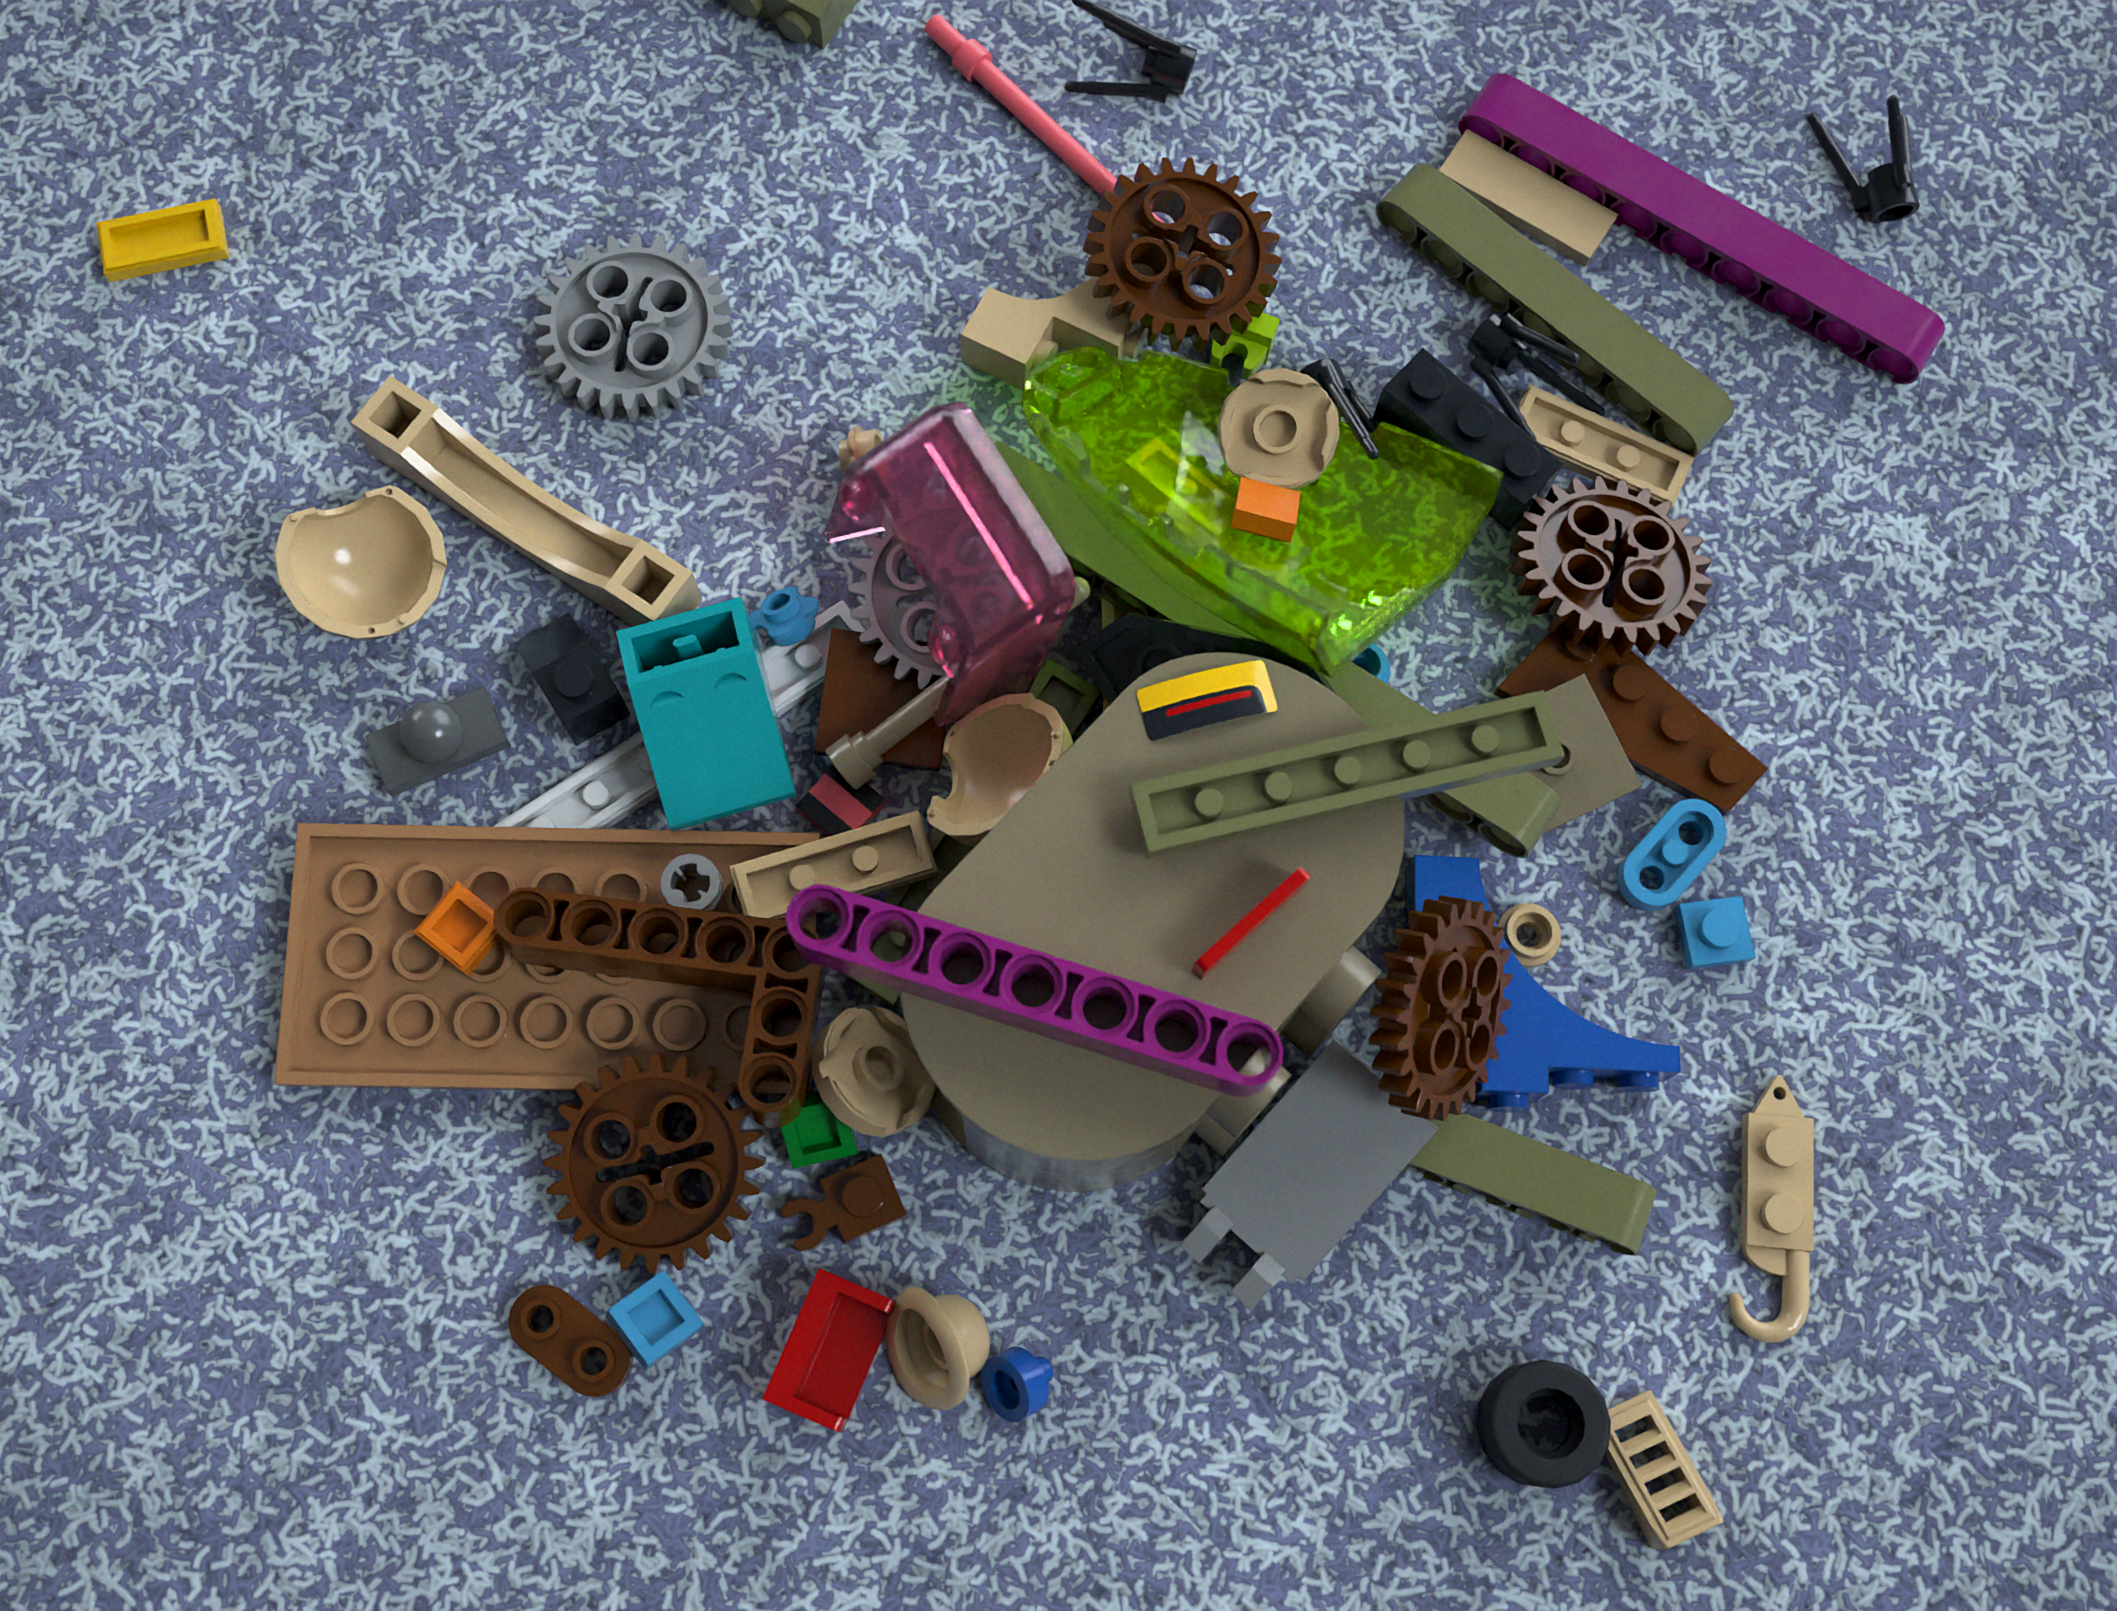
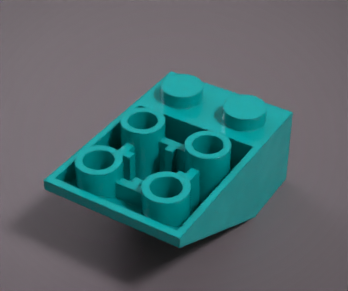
(706, 713)

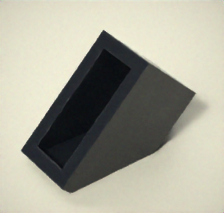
(573, 679)

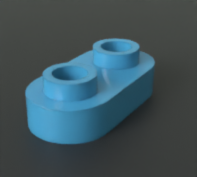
(1669, 857)

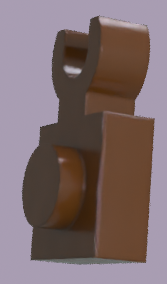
(857, 1202)

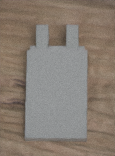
(1308, 1171)

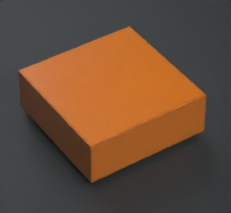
(1265, 509)
(460, 928)

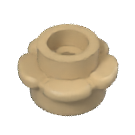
(857, 445)

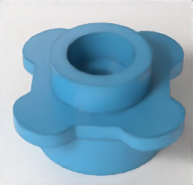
(786, 616)

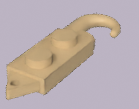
(1777, 1208)

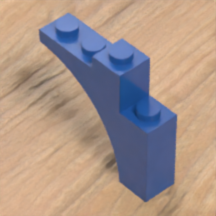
(1541, 1032)

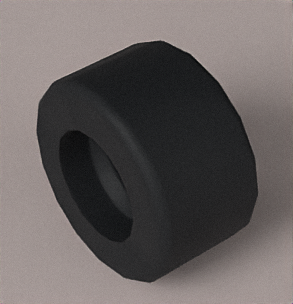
(1586, 1416)

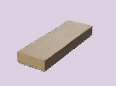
(1529, 198)
(1604, 448)
(857, 861)

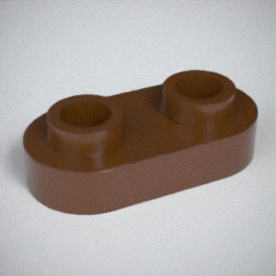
(569, 1340)

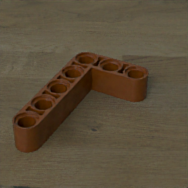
(690, 964)

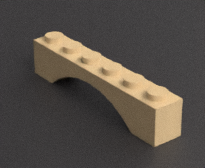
(459, 470)

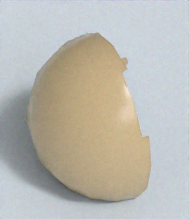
(363, 564)
(995, 761)

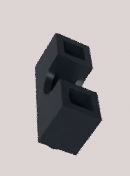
(1446, 410)

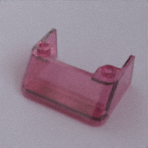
(975, 545)

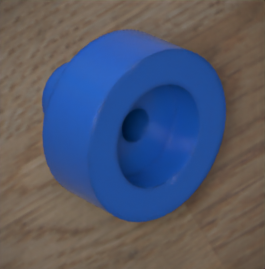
(1016, 1383)

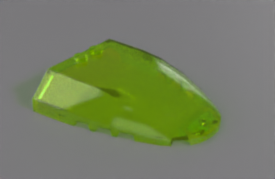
(1150, 468)

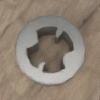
(707, 872)

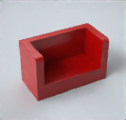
(829, 1351)

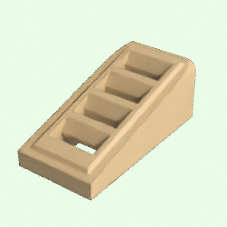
(1689, 1484)

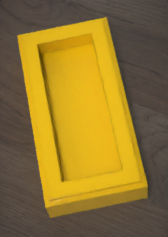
(162, 240)

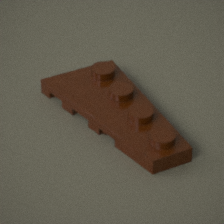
(1649, 716)

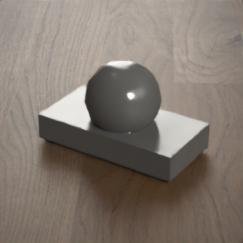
(437, 740)

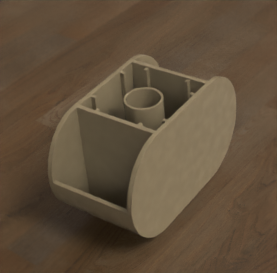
(1077, 885)

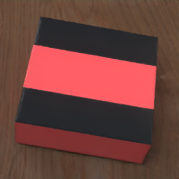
(837, 806)

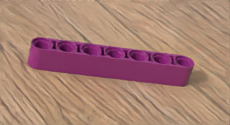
(1007, 963)

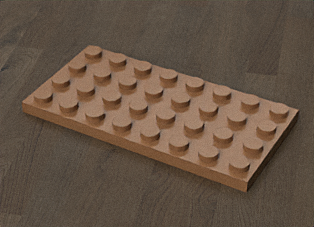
(389, 1011)

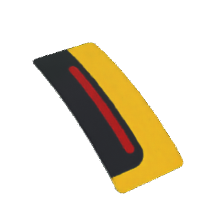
(1206, 699)

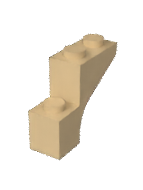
(1015, 333)

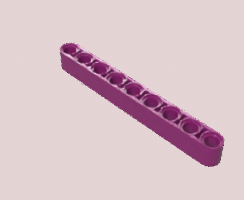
(1710, 229)

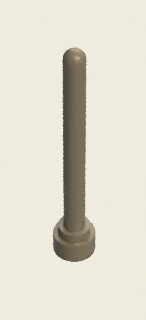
(861, 754)

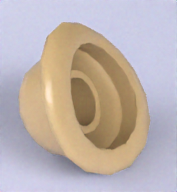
(936, 1346)

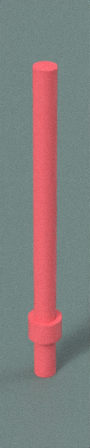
(976, 63)

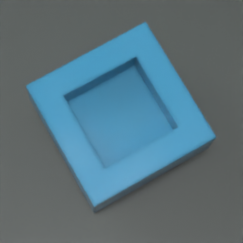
(1714, 932)
(654, 1320)

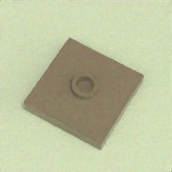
(1594, 760)

